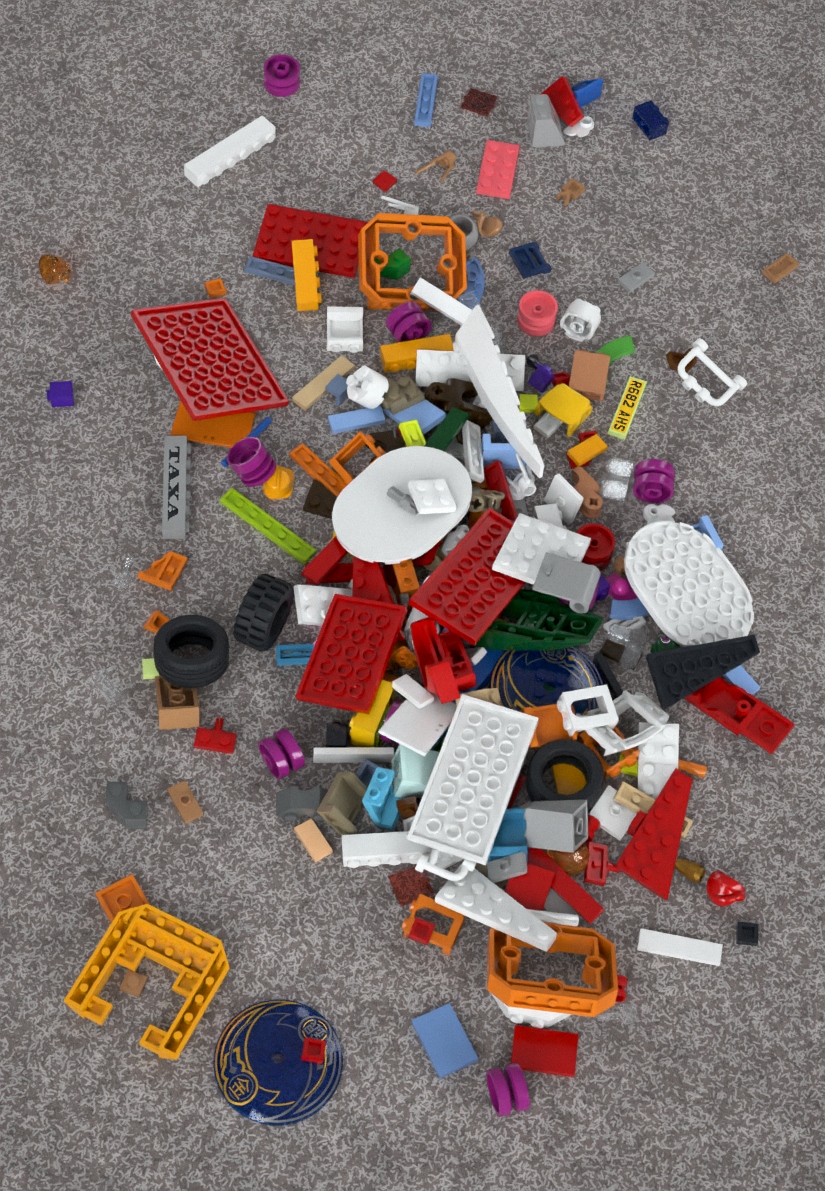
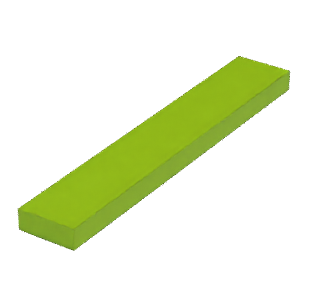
(268, 526)

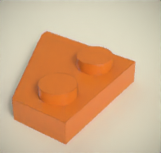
(165, 571)

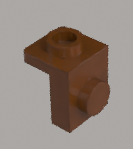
(674, 359)
(408, 806)

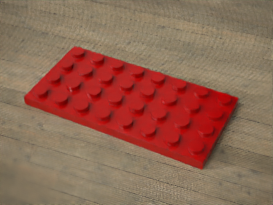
(464, 588)

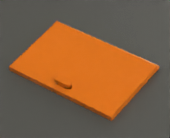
(215, 431)

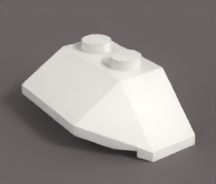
(536, 1018)

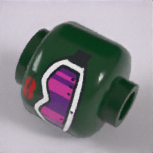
(663, 644)

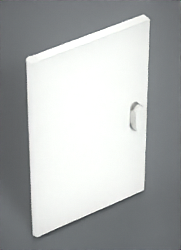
(419, 727)

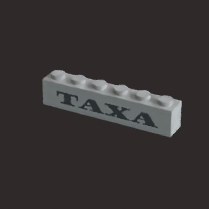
(175, 487)

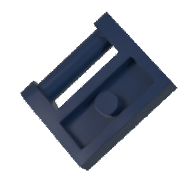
(525, 263)

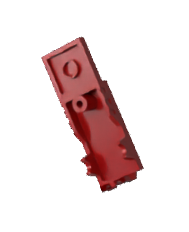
(742, 714)

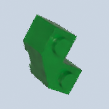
(397, 266)

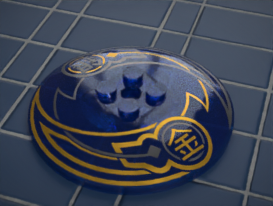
(523, 674)
(271, 1090)

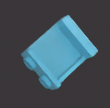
(380, 799)

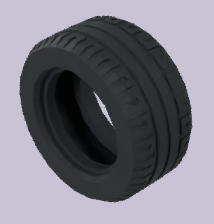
(191, 671)
(569, 753)

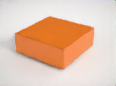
(215, 288)

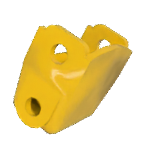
(565, 406)

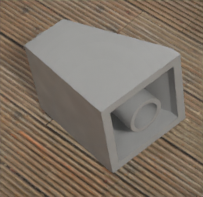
(544, 123)
(556, 824)

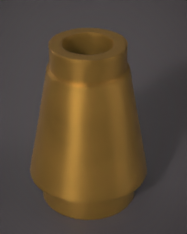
(691, 870)

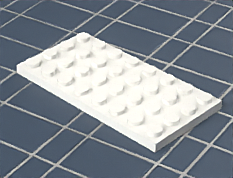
(473, 779)

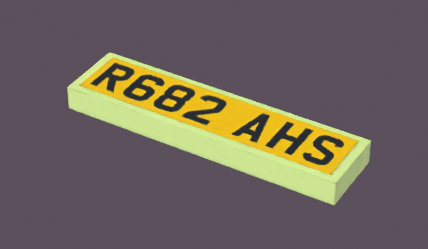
(627, 407)

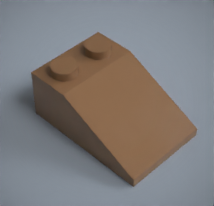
(176, 705)

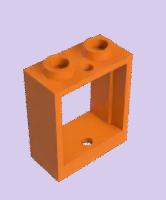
(350, 450)

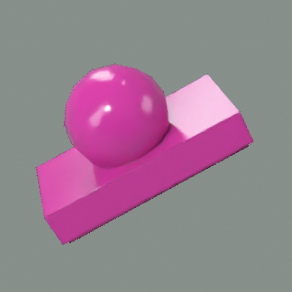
(620, 588)

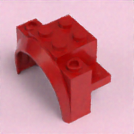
(441, 660)

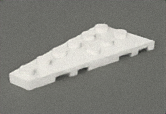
(487, 903)

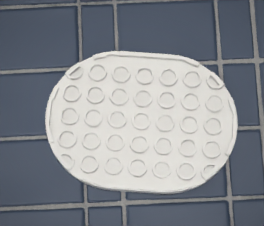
(374, 524)
(687, 584)

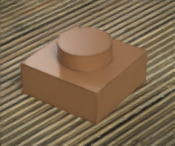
(133, 983)

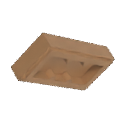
(780, 268)
(185, 802)

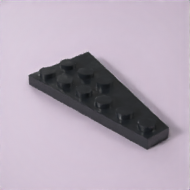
(690, 668)

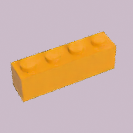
(305, 275)
(404, 354)

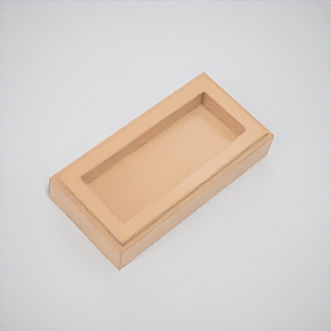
(313, 840)

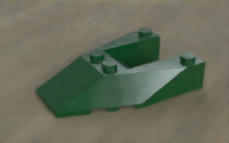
(541, 626)

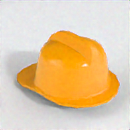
(279, 484)

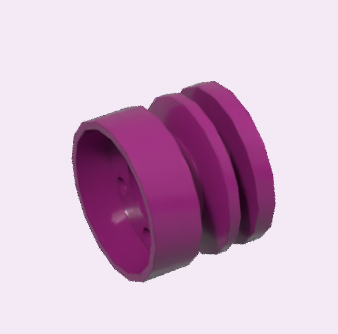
(251, 461)

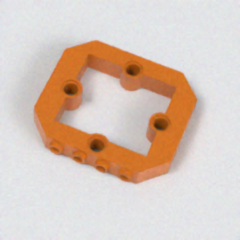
(423, 225)
(552, 994)

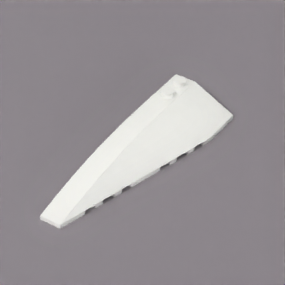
(495, 389)

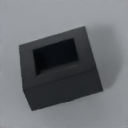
(747, 933)

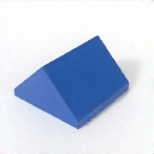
(587, 91)

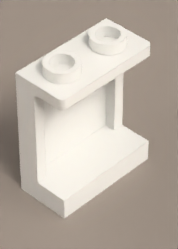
(344, 329)

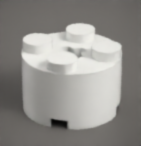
(580, 320)
(367, 387)

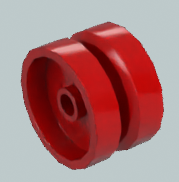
(600, 547)

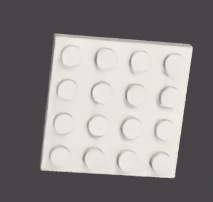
(528, 543)

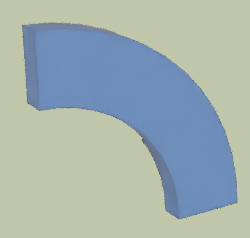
(475, 278)
(627, 609)

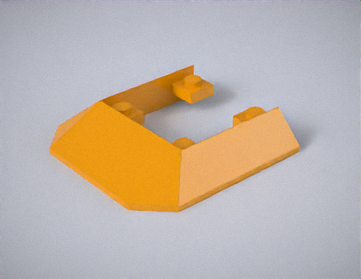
(169, 942)

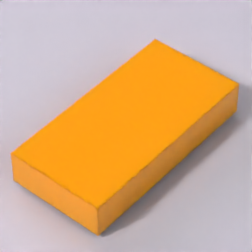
(587, 450)

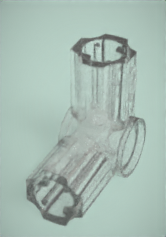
(626, 637)

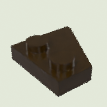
(319, 500)

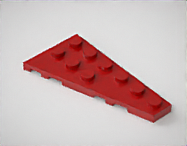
(371, 584)
(655, 844)

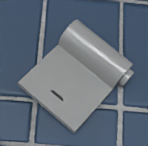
(568, 581)

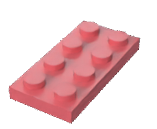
(498, 169)

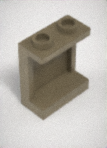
(343, 802)

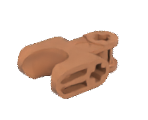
(588, 489)

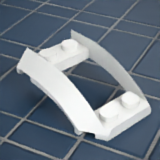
(644, 706)

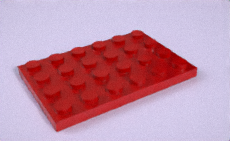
(333, 236)
(351, 653)

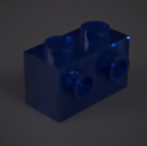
(650, 120)

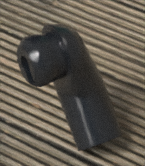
(532, 360)

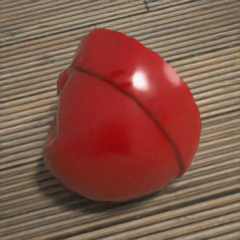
(723, 889)

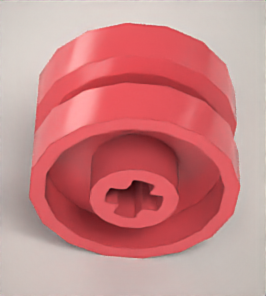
(537, 313)

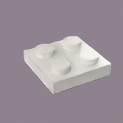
(431, 496)

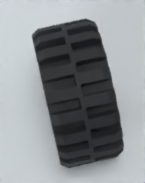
(263, 612)

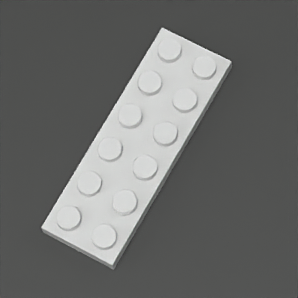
(443, 365)

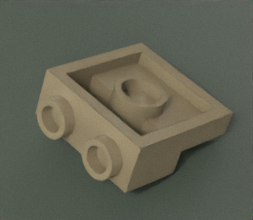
(401, 395)

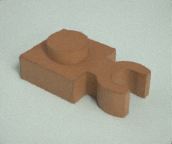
(572, 190)

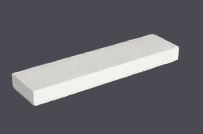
(441, 301)
(473, 451)
(352, 754)
(679, 947)

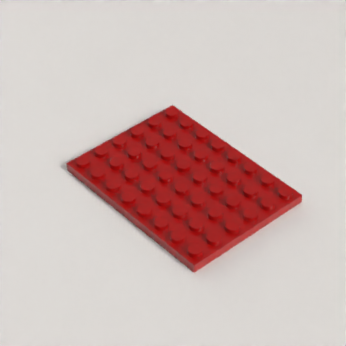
(209, 358)

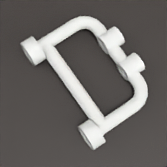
(703, 394)
(428, 864)

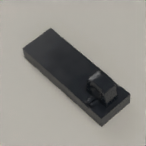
(607, 676)

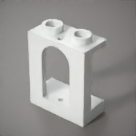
(574, 723)

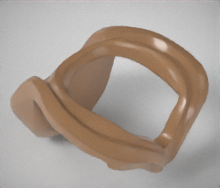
(491, 225)

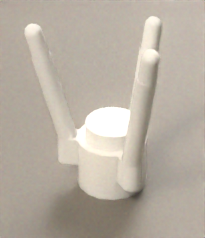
(408, 208)
(526, 484)

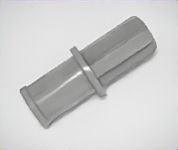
(402, 499)

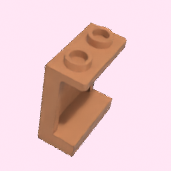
(589, 374)

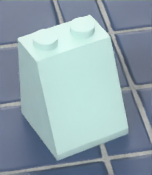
(412, 771)

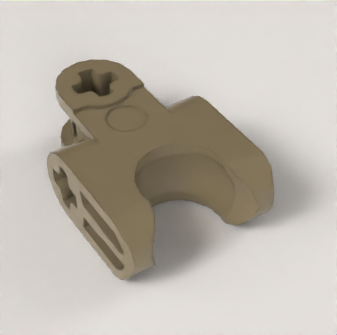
(483, 499)

